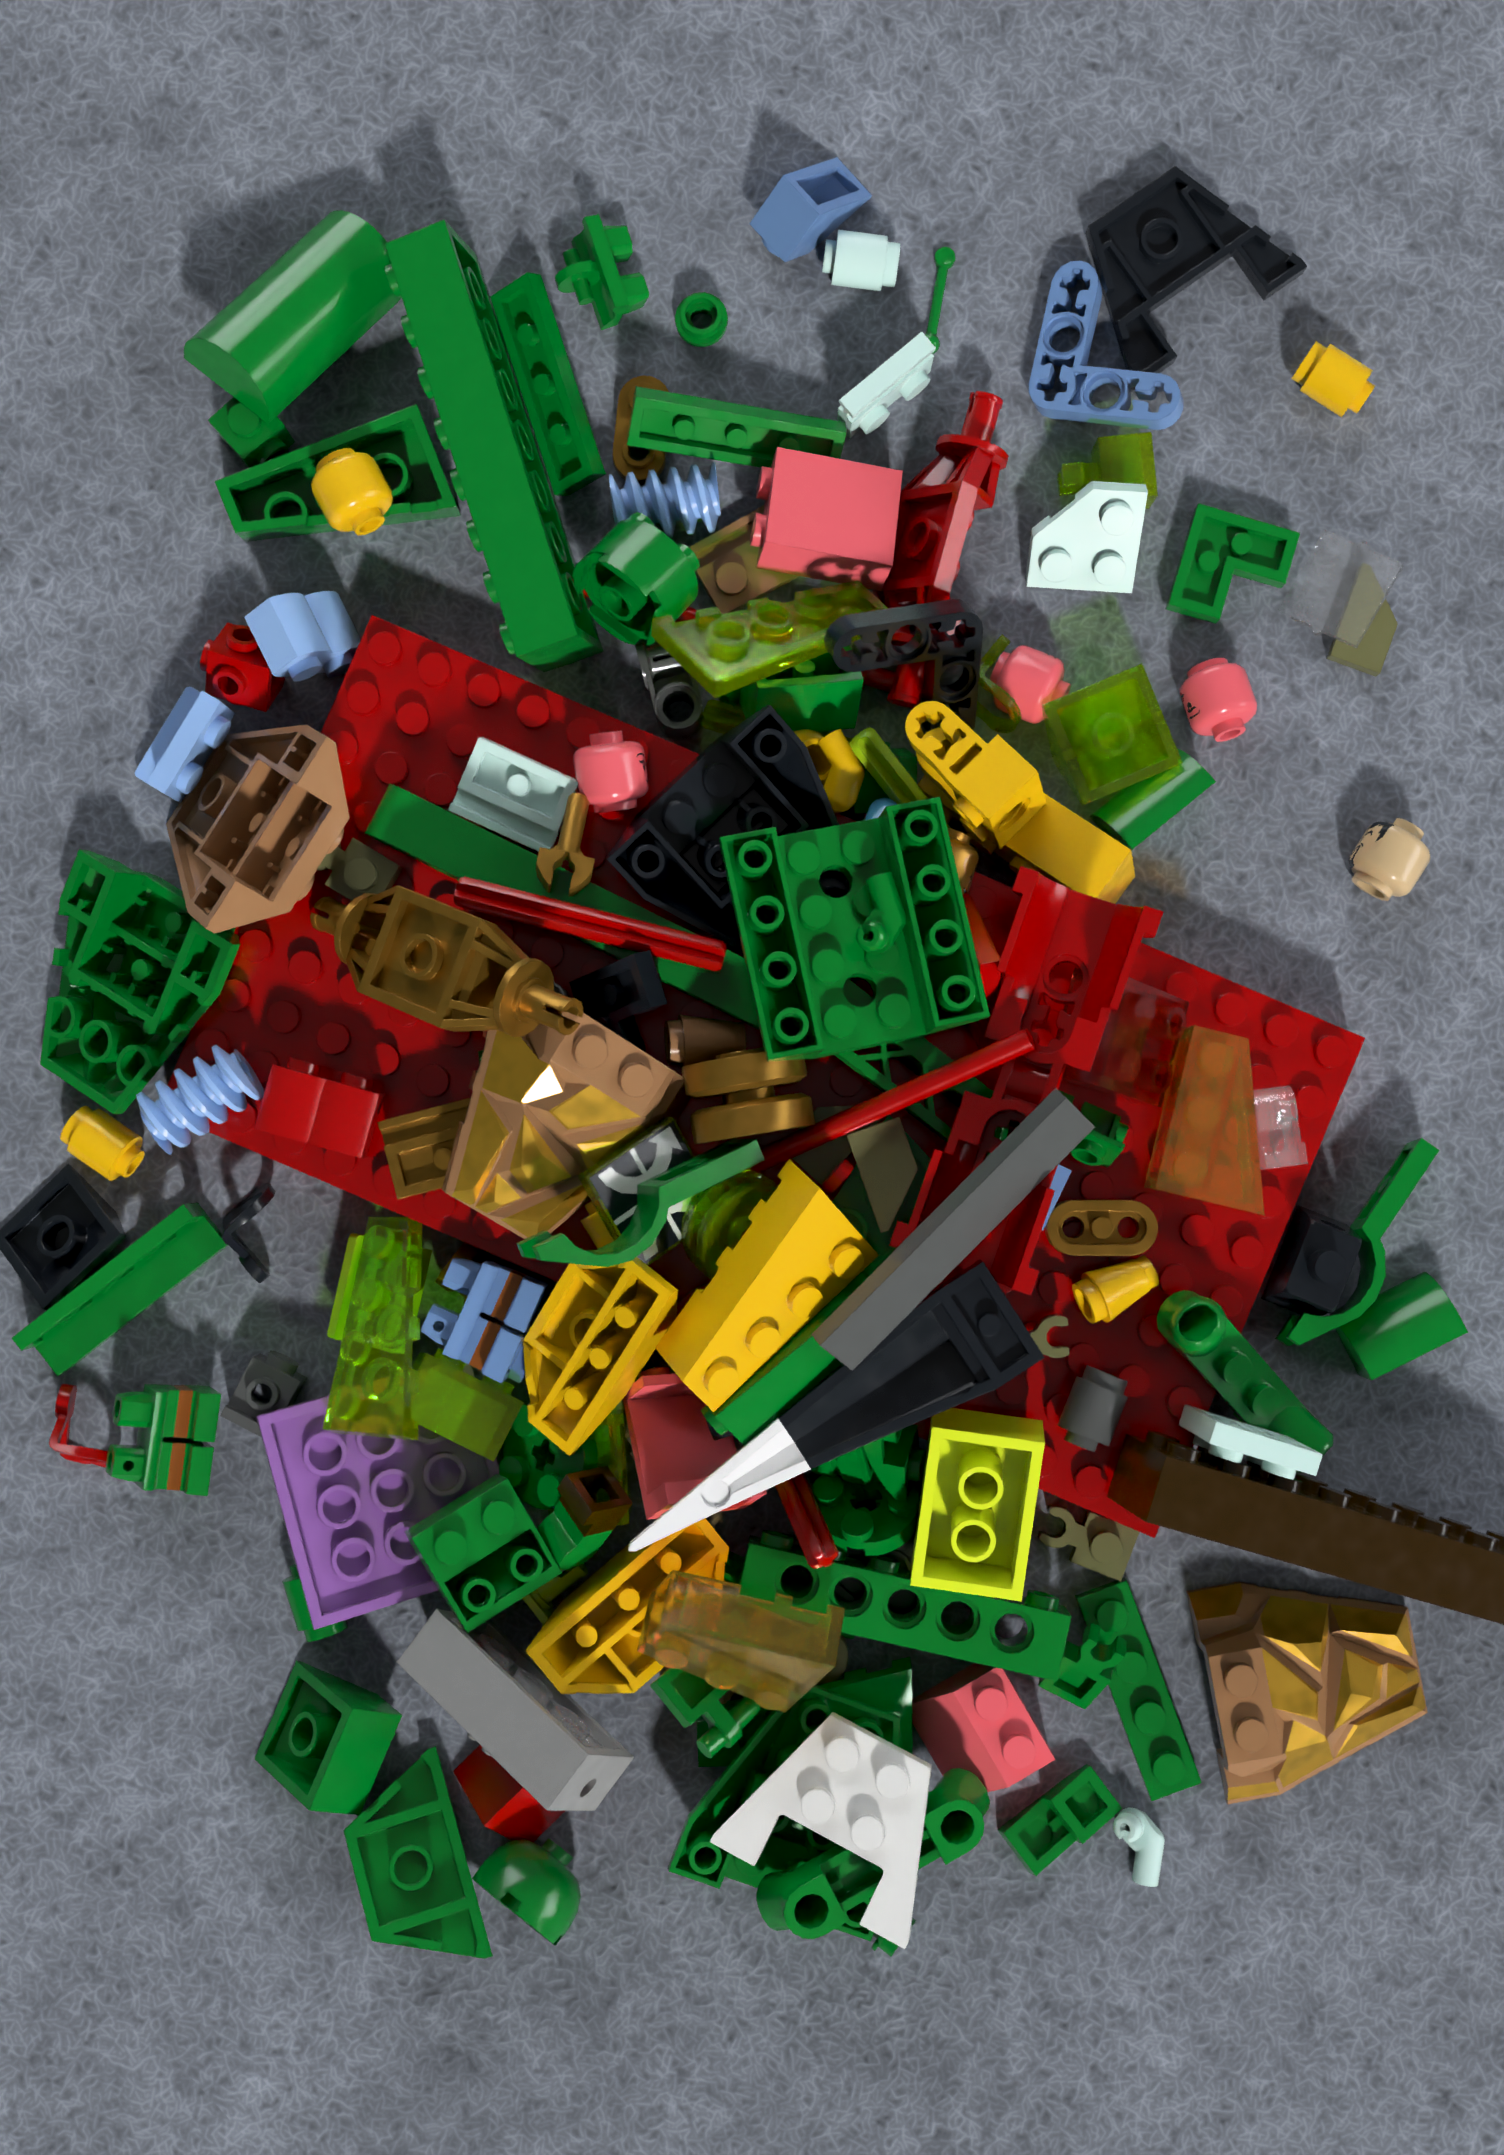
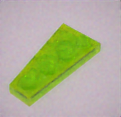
(764, 639)
(375, 1354)

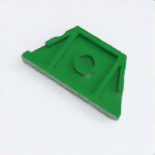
(415, 1867)

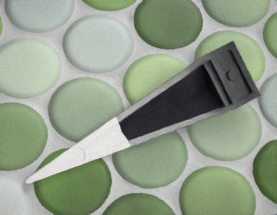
(938, 1357)

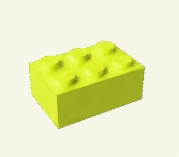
(977, 1503)

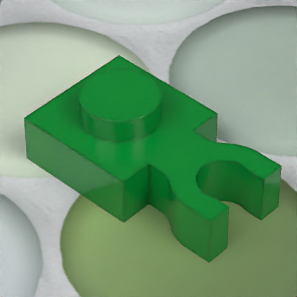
(1086, 1668)

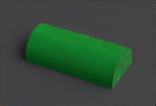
(297, 316)

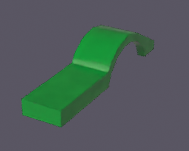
(653, 1201)
(1370, 1227)

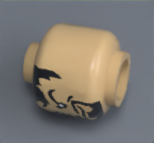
(1389, 859)

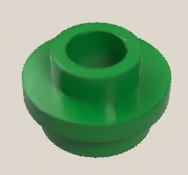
(701, 303)

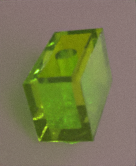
(461, 1406)

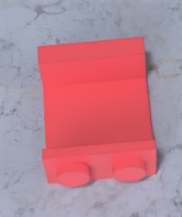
(672, 1441)

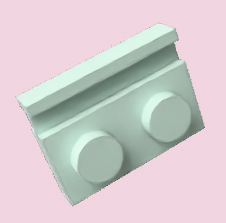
(899, 376)
(513, 795)

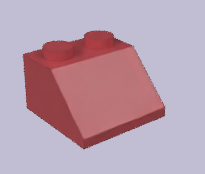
(981, 1727)

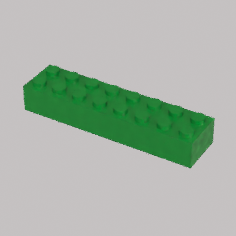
(491, 447)

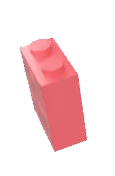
(827, 518)

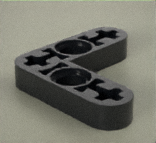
(927, 645)

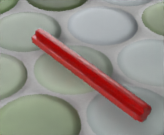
(589, 923)

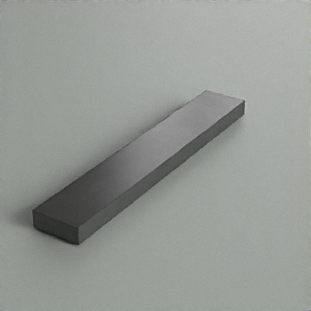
(953, 1230)

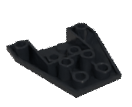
(739, 784)

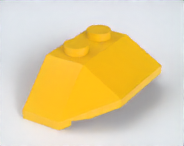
(592, 1345)
(597, 1628)

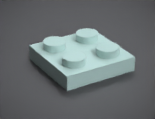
(1233, 1439)

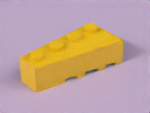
(1058, 847)

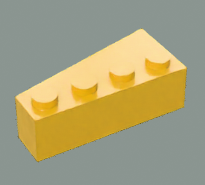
(764, 1288)

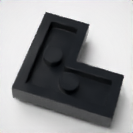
(621, 993)

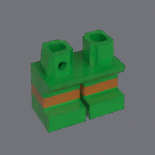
(170, 1439)

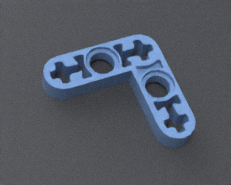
(1082, 379)

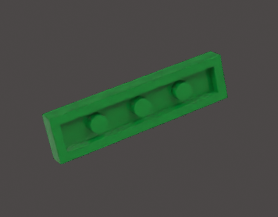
(547, 384)
(726, 429)
(1141, 1692)

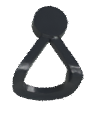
(236, 1218)

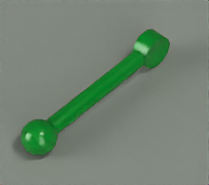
(944, 260)

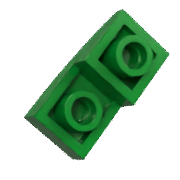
(897, 1461)

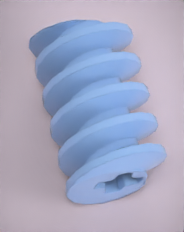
(669, 501)
(199, 1098)

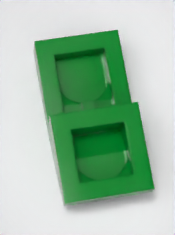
(1058, 1818)

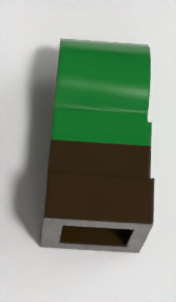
(579, 1522)

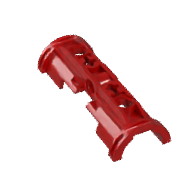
(1048, 930)

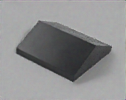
(62, 1239)

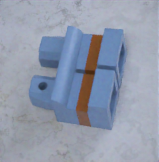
(476, 1336)

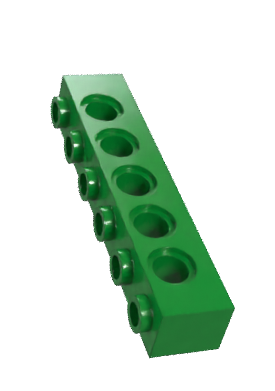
(1033, 1651)

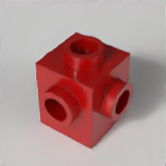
(238, 669)

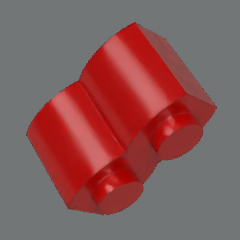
(319, 1109)

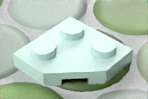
(1090, 540)

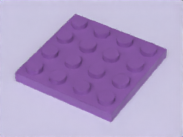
(353, 1500)

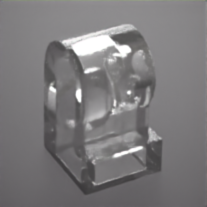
(1278, 1128)

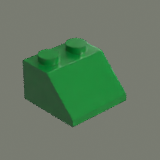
(327, 1740)

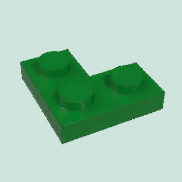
(1225, 546)

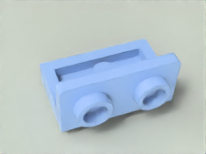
(185, 743)

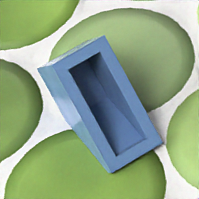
(808, 208)

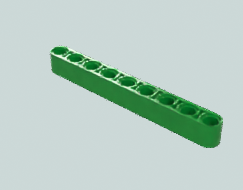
(470, 851)

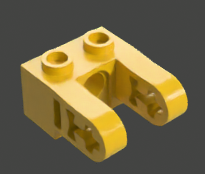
(986, 782)

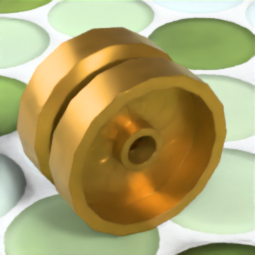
(747, 1096)

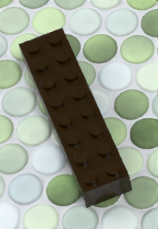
(1311, 1525)

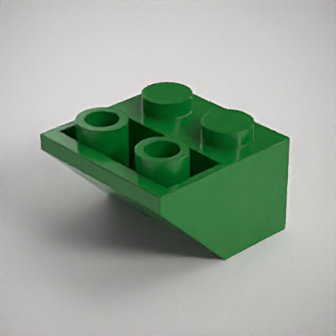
(483, 1552)

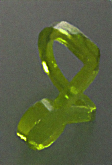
(995, 723)

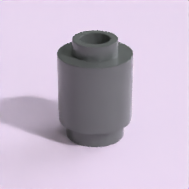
(1093, 1408)

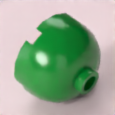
(533, 1885)

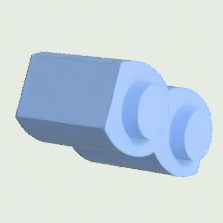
(304, 634)

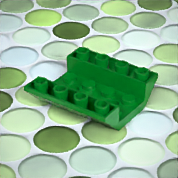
(805, 943)

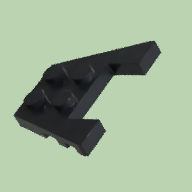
(1161, 246)

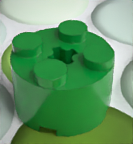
(637, 577)

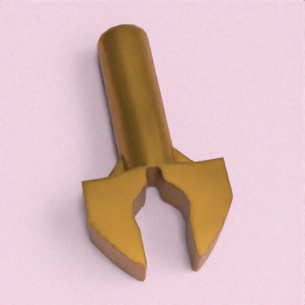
(568, 848)

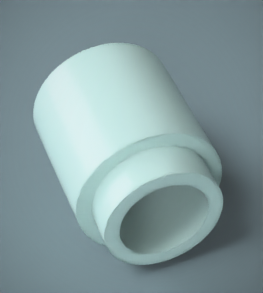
(861, 260)

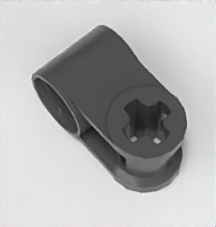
(667, 684)

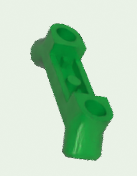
(1235, 1370)
(819, 1892)

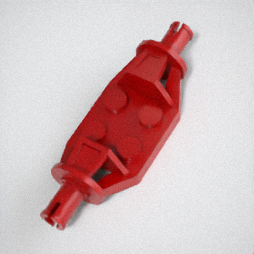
(935, 524)

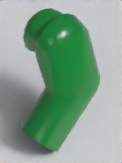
(886, 918)

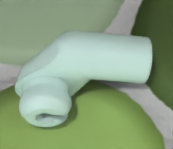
(1145, 1840)

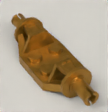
(443, 964)

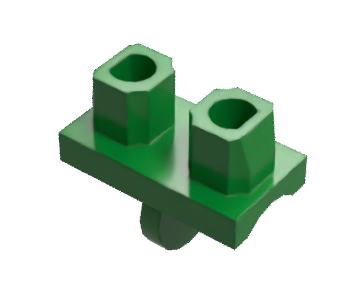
(594, 273)

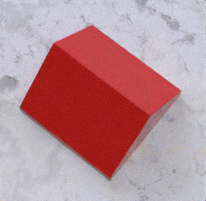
(501, 1800)

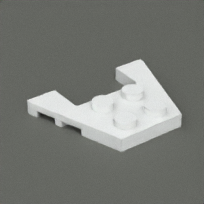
(857, 1796)

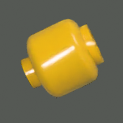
(351, 491)

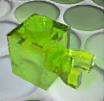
(1114, 459)

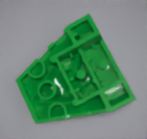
(129, 977)

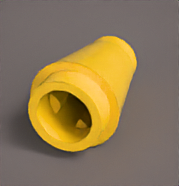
(1112, 1289)

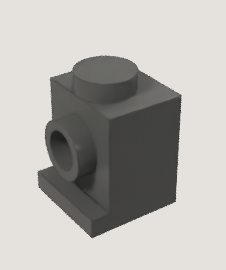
(273, 1370)

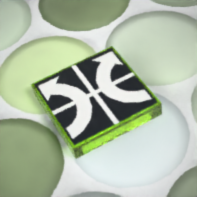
(615, 1180)

